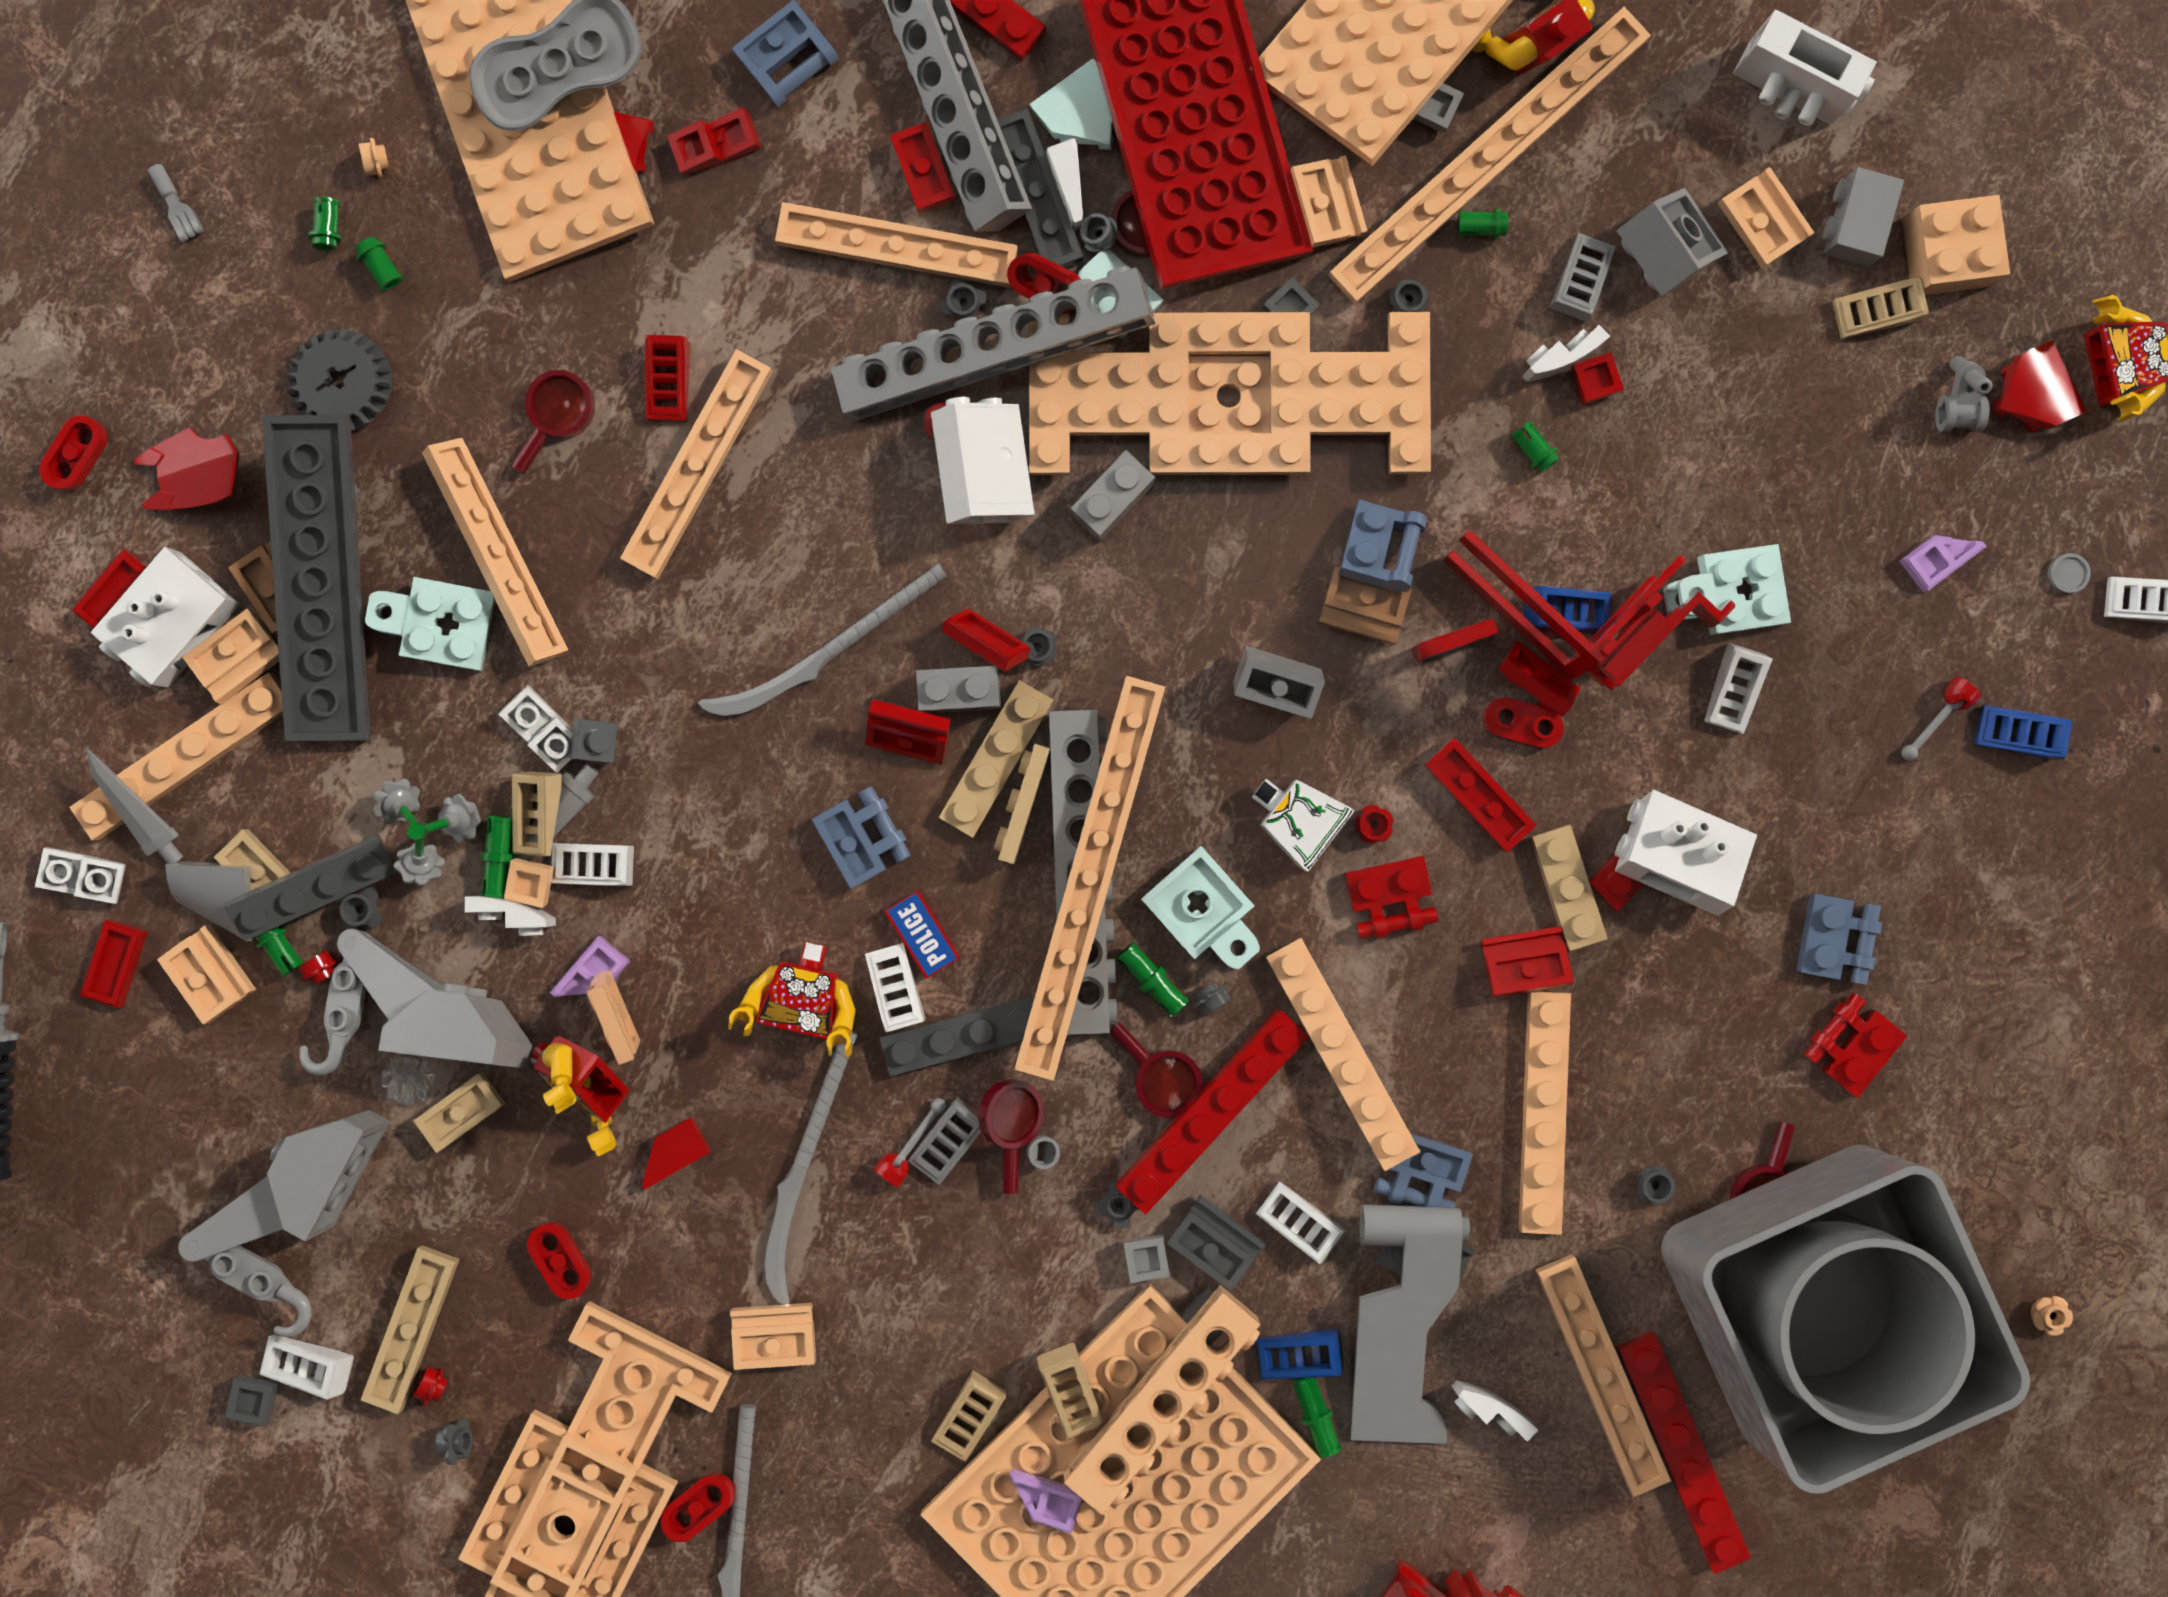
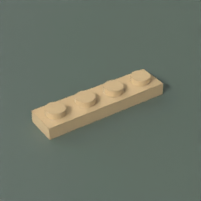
(996, 759)
(410, 1329)

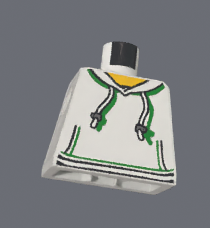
(1301, 820)

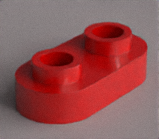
(1048, 276)
(71, 451)
(1524, 722)
(556, 1261)
(699, 1505)

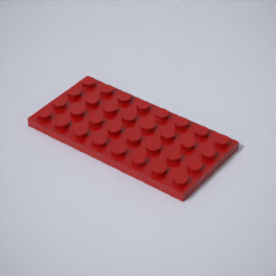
(1197, 136)

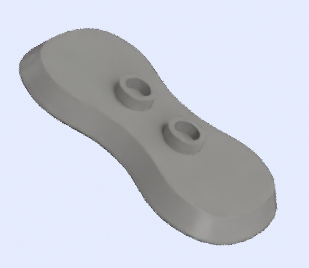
(527, 74)

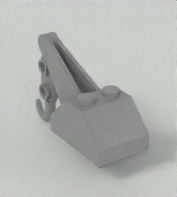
(421, 1013)
(301, 1194)

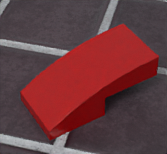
(714, 142)

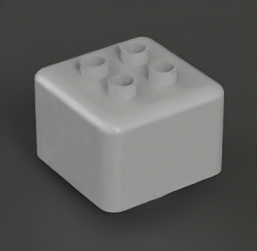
(1845, 1316)

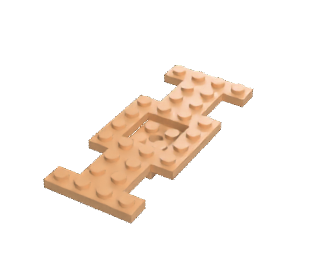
(1280, 395)
(590, 1470)

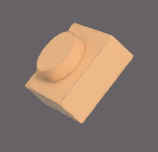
(528, 882)

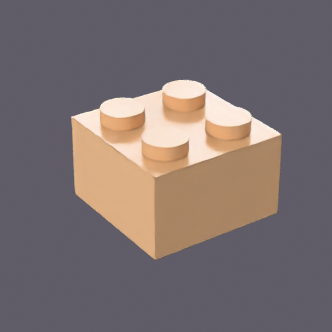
(1956, 244)

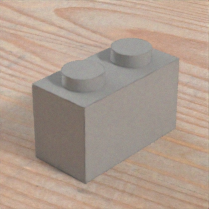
(1862, 216)
(1112, 495)
(1278, 682)
(958, 689)

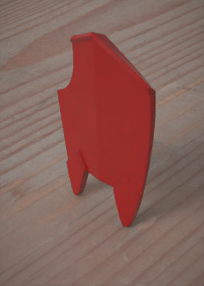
(191, 470)

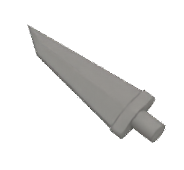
(572, 799)
(145, 825)

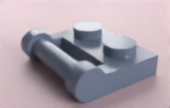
(776, 44)
(1369, 543)

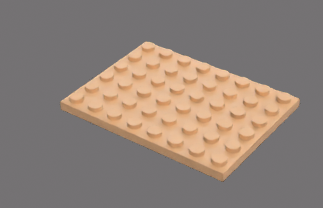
(1176, 1519)

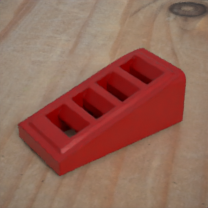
(653, 344)

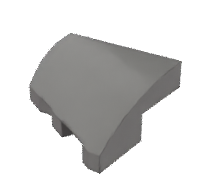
(207, 887)

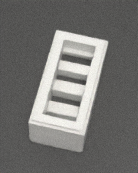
(1065, 170)
(2115, 595)
(1723, 684)
(624, 864)
(917, 1015)
(1318, 1254)
(331, 1371)

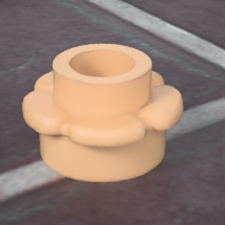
(373, 158)
(2041, 1315)

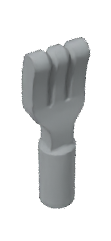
(180, 214)

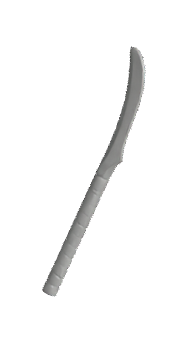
(809, 667)
(790, 1187)
(731, 1571)

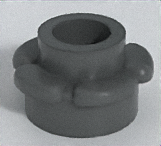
(1093, 224)
(1411, 288)
(1048, 642)
(1211, 998)
(1665, 1189)

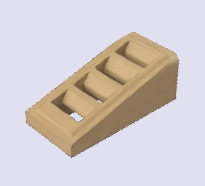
(1913, 298)
(522, 802)
(1060, 1366)
(984, 1388)

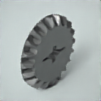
(366, 383)

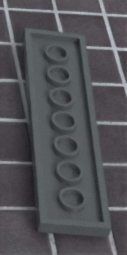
(316, 577)

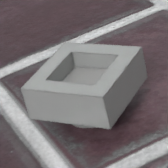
(1440, 108)
(1146, 1258)

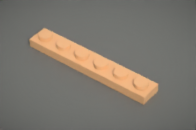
(895, 244)
(696, 464)
(495, 551)
(187, 753)
(1342, 1054)
(1544, 1112)
(1603, 1375)

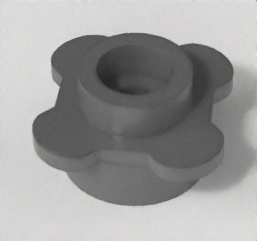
(959, 291)
(351, 917)
(1107, 1207)
(454, 1441)

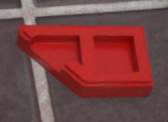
(674, 1151)

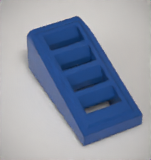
(1551, 595)
(2057, 737)
(1315, 1339)

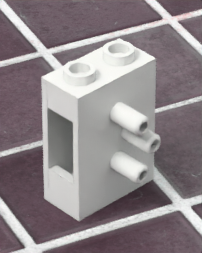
(1804, 70)
(982, 461)
(164, 618)
(1685, 852)

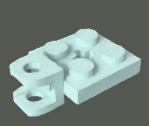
(1719, 581)
(417, 617)
(1217, 925)

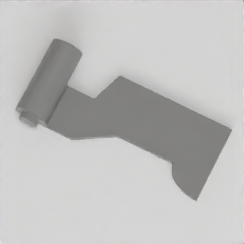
(1397, 1320)

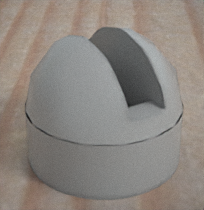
(1050, 1152)

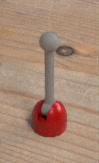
(1958, 696)
(894, 1166)

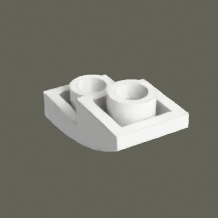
(1558, 358)
(540, 726)
(80, 875)
(517, 915)
(1479, 1401)

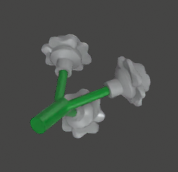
(456, 819)

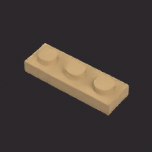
(1021, 803)
(1568, 887)

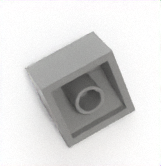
(1671, 241)

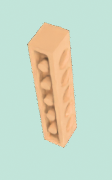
(1106, 1488)

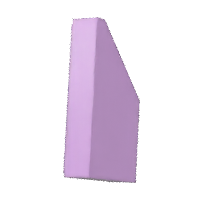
(1938, 559)
(596, 959)
(1047, 1500)

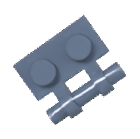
(850, 843)
(1827, 934)
(1435, 1163)

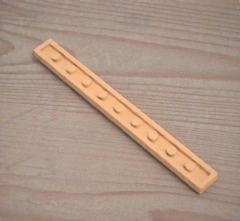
(1489, 155)
(1089, 878)

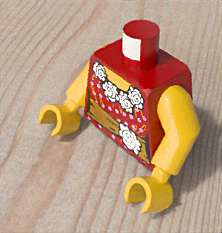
(1540, 36)
(2127, 357)
(801, 1000)
(580, 1080)

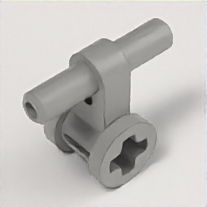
(1966, 404)

